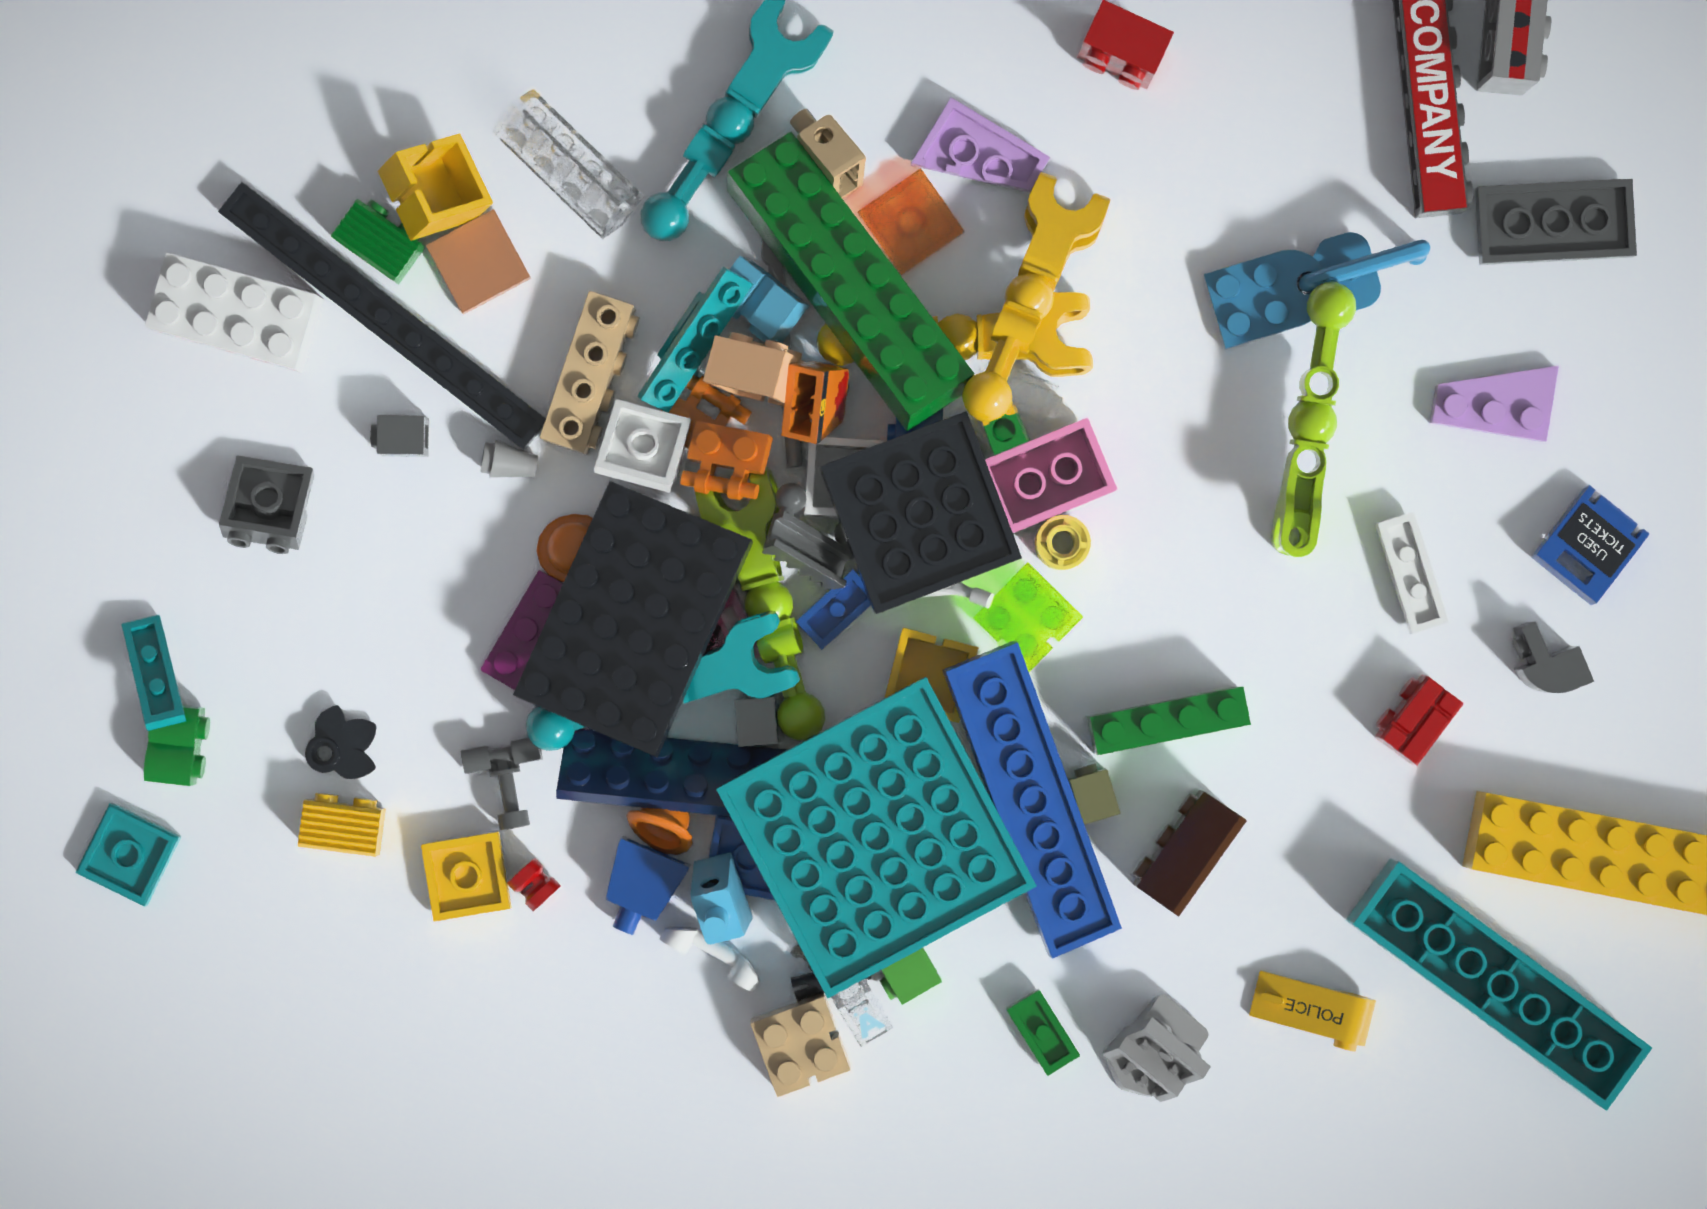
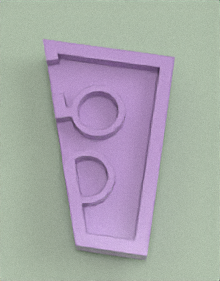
(979, 150)

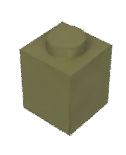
(1094, 793)

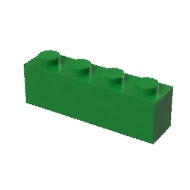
(1168, 720)

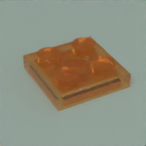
(910, 222)

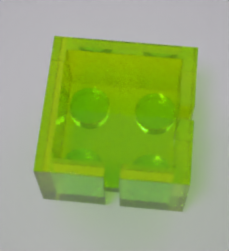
(1028, 612)

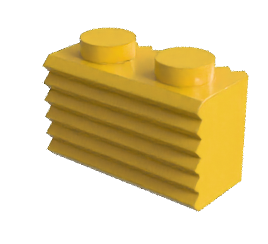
(342, 826)

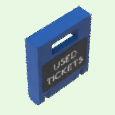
(1596, 538)

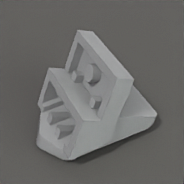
(1158, 1051)

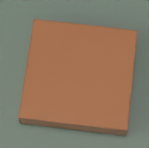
(478, 261)

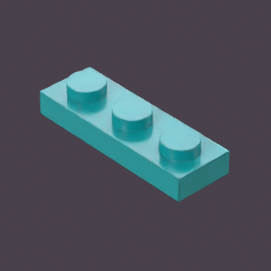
(153, 672)

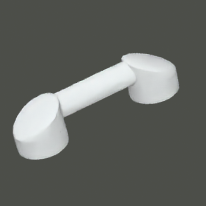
(741, 972)

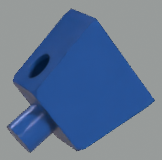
(642, 883)

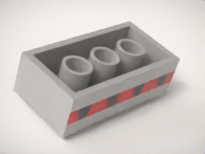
(1513, 46)

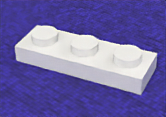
(1412, 573)

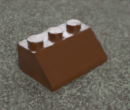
(1188, 851)

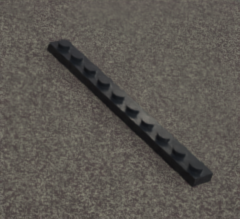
(383, 316)

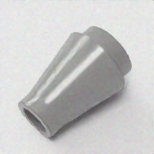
(507, 461)

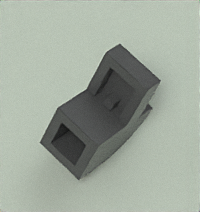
(1548, 672)

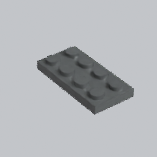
(1556, 221)

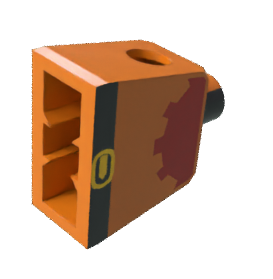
(816, 394)

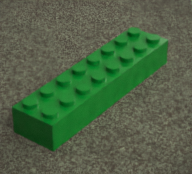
(849, 280)

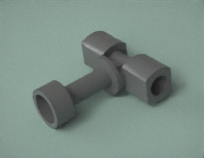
(503, 764)

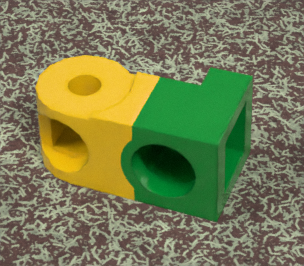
(1006, 431)

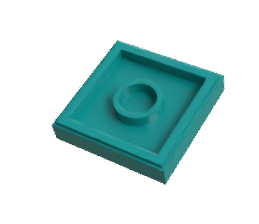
(128, 854)

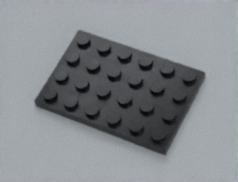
(633, 618)

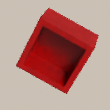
(1124, 46)

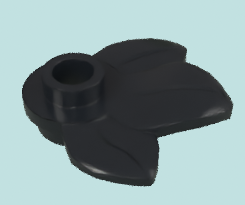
(346, 741)

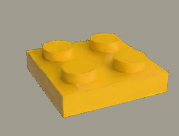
(466, 876)

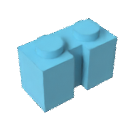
(769, 304)

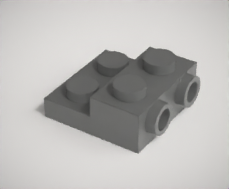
(266, 504)

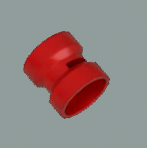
(534, 884)

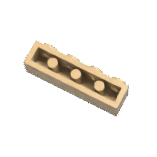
(588, 373)

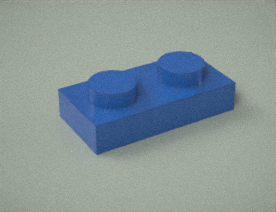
(835, 611)

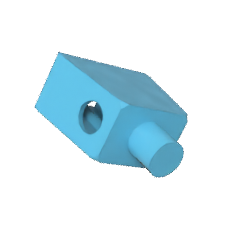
(723, 907)

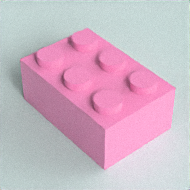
(1051, 475)

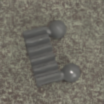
(802, 544)

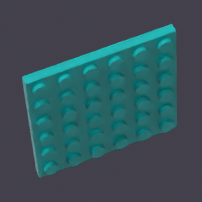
(876, 837)

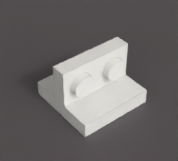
(642, 446)

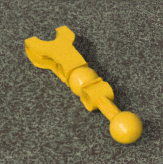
(1030, 294)
(974, 337)

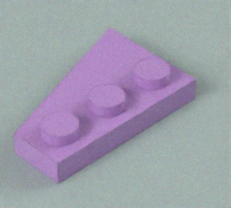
(1499, 404)

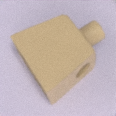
(831, 150)

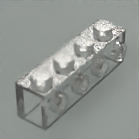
(568, 166)

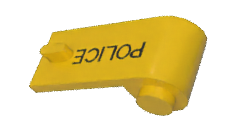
(1313, 1009)

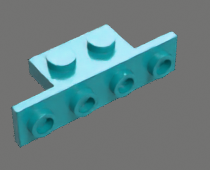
(694, 338)

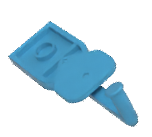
(1263, 294)

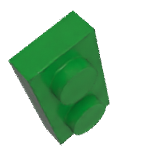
(1043, 1032)

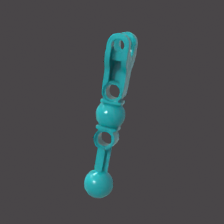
(732, 117)
(719, 670)

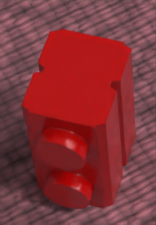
(1417, 718)

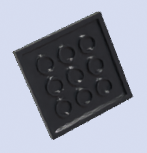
(920, 512)

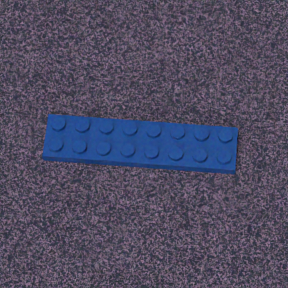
(1032, 797)

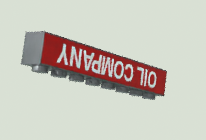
(1432, 107)

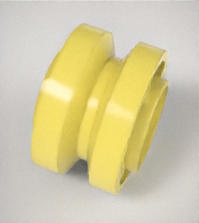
(1079, 535)

